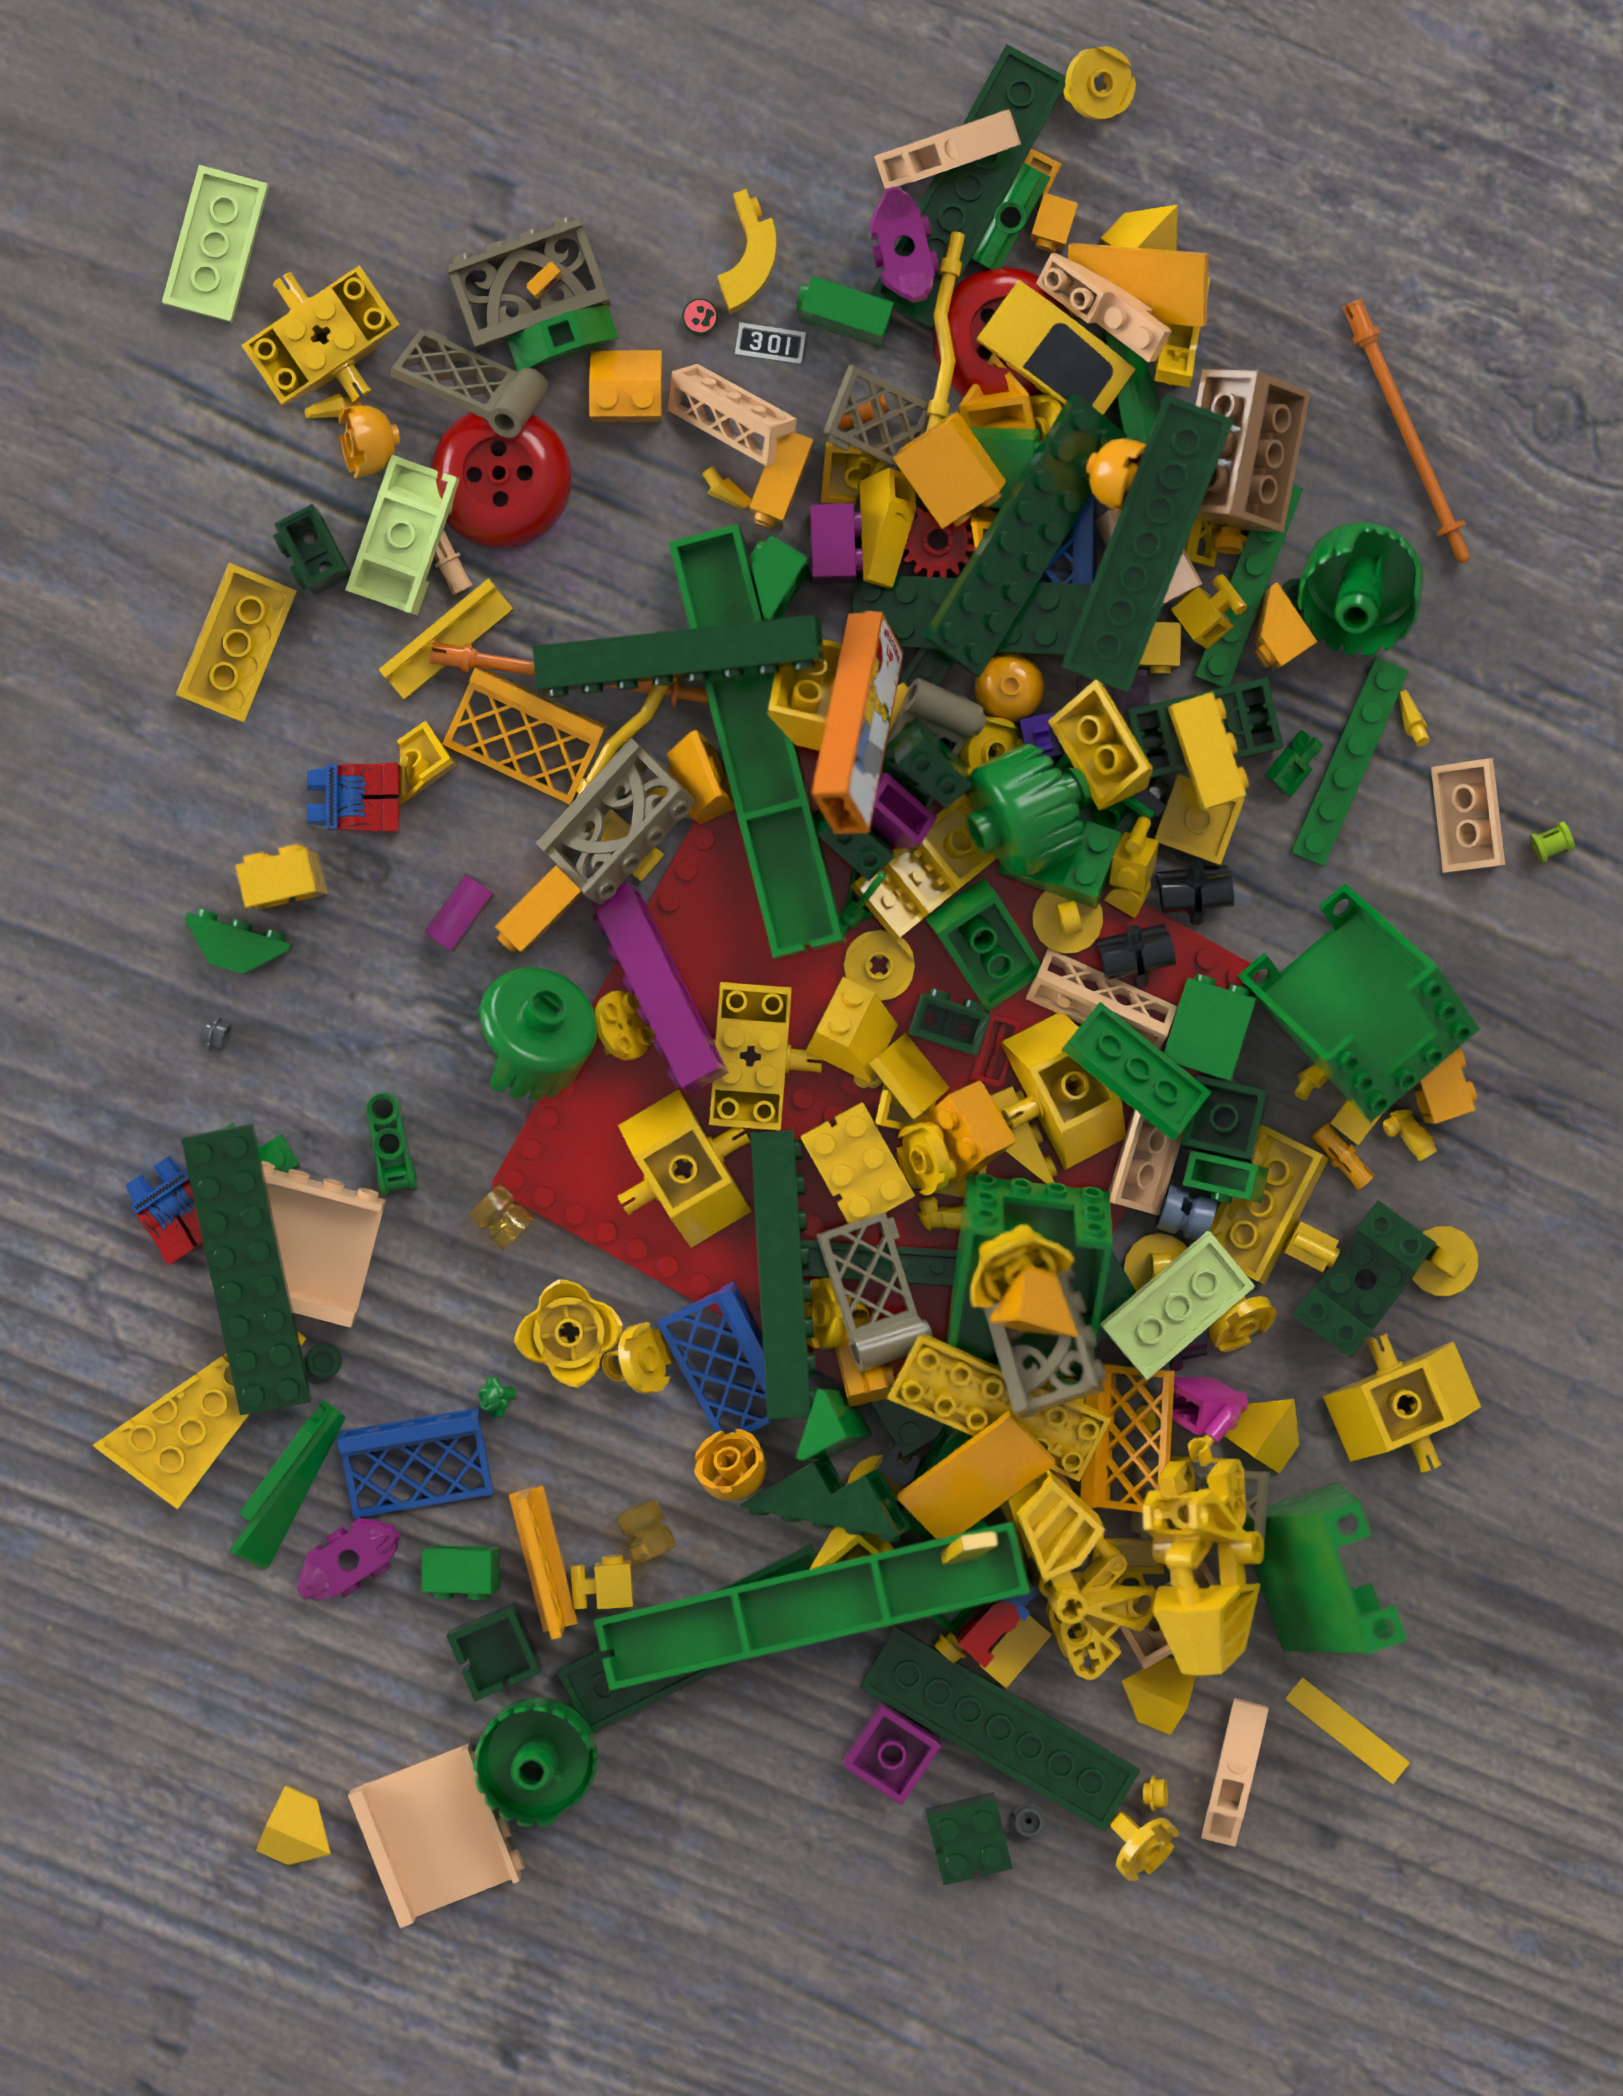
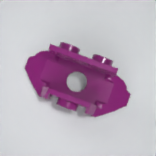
(897, 217)
(322, 1573)

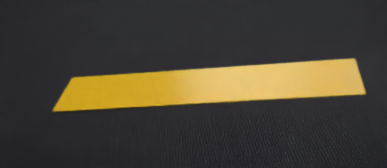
(1347, 1730)

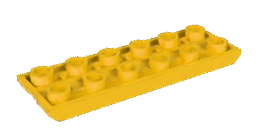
(974, 1394)

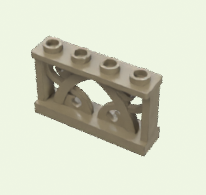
(498, 323)
(647, 830)
(1024, 1382)

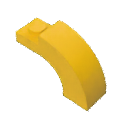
(752, 273)
(1177, 357)

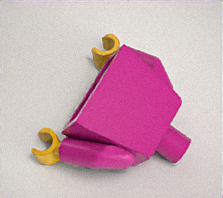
(1203, 1408)

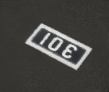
(770, 343)

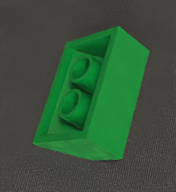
(778, 575)

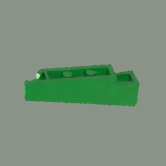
(1138, 400)
(285, 1487)

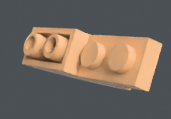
(947, 149)
(1106, 304)
(1235, 1772)

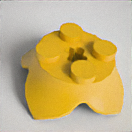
(1006, 1256)
(575, 1360)

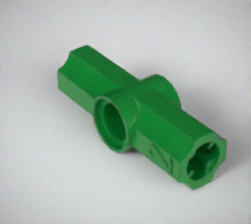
(1023, 196)

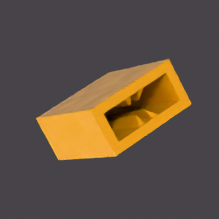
(950, 471)
(781, 481)
(538, 911)

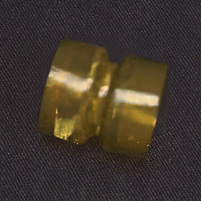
(507, 1228)
(645, 1531)

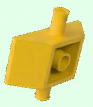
(288, 350)
(758, 1019)
(1076, 1120)
(695, 1204)
(1368, 1409)

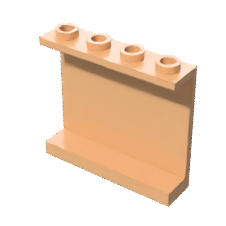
(323, 1241)
(434, 1834)

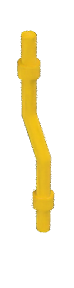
(950, 270)
(625, 733)

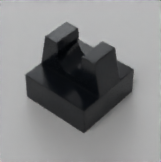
(1151, 797)
(894, 1469)

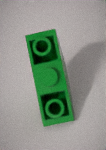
(562, 336)
(235, 944)

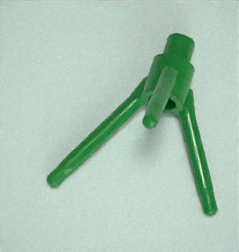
(855, 910)

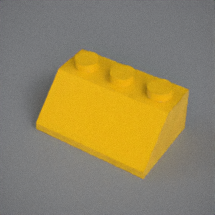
(803, 698)

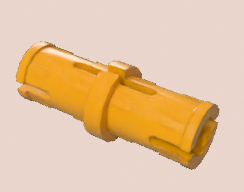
(1343, 1156)

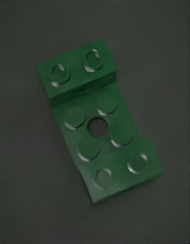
(1249, 718)
(921, 767)
(1338, 1306)

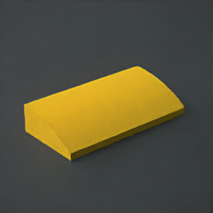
(236, 642)
(1258, 1231)

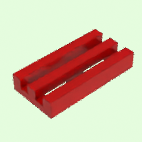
(987, 1079)

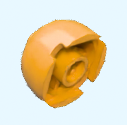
(367, 439)
(1114, 471)
(1010, 687)
(730, 1465)

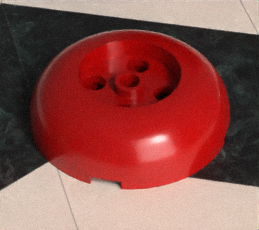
(969, 298)
(531, 504)

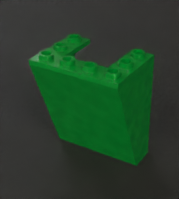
(1364, 1006)
(1060, 1214)
(1308, 1583)

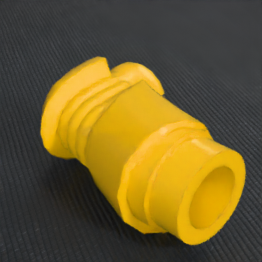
(1413, 1135)
(935, 1217)

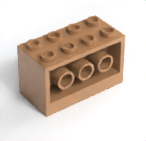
(1261, 451)

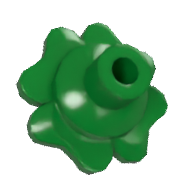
(495, 1397)

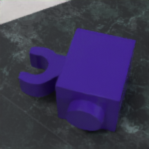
(1039, 733)

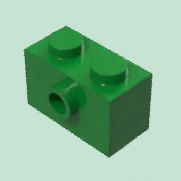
(1225, 1177)
(460, 1570)

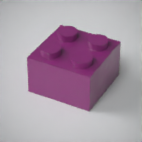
(833, 543)
(891, 1752)

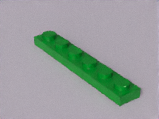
(1250, 582)
(1349, 761)

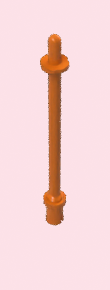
(1367, 337)
(469, 658)

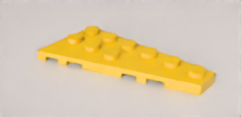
(180, 1433)

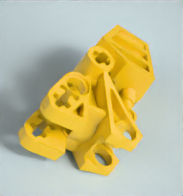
(1058, 1535)
(1210, 1624)

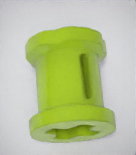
(1552, 842)

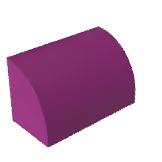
(900, 815)
(459, 912)

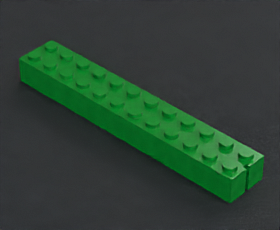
(759, 756)
(807, 1608)

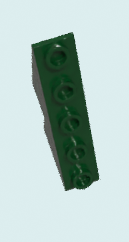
(821, 1497)

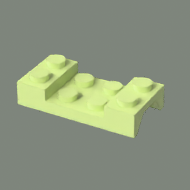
(402, 536)

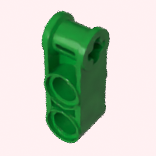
(391, 1163)

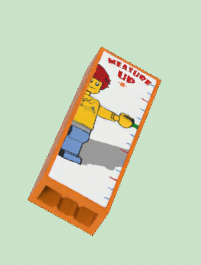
(858, 723)

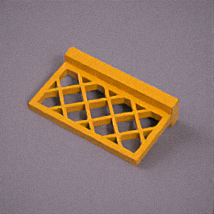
(536, 706)
(1097, 1475)
(543, 1560)

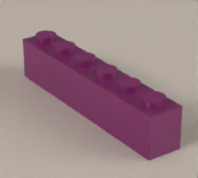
(659, 988)

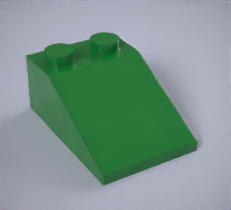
(1082, 874)
(985, 944)

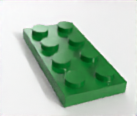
(1136, 1071)

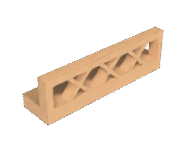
(727, 403)
(1071, 998)

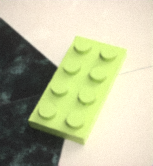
(215, 244)
(1177, 1305)

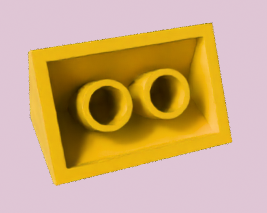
(1101, 746)

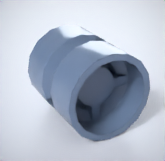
(1198, 1212)

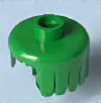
(1362, 588)
(1026, 812)
(538, 1030)
(535, 1761)

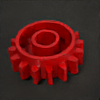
(934, 560)

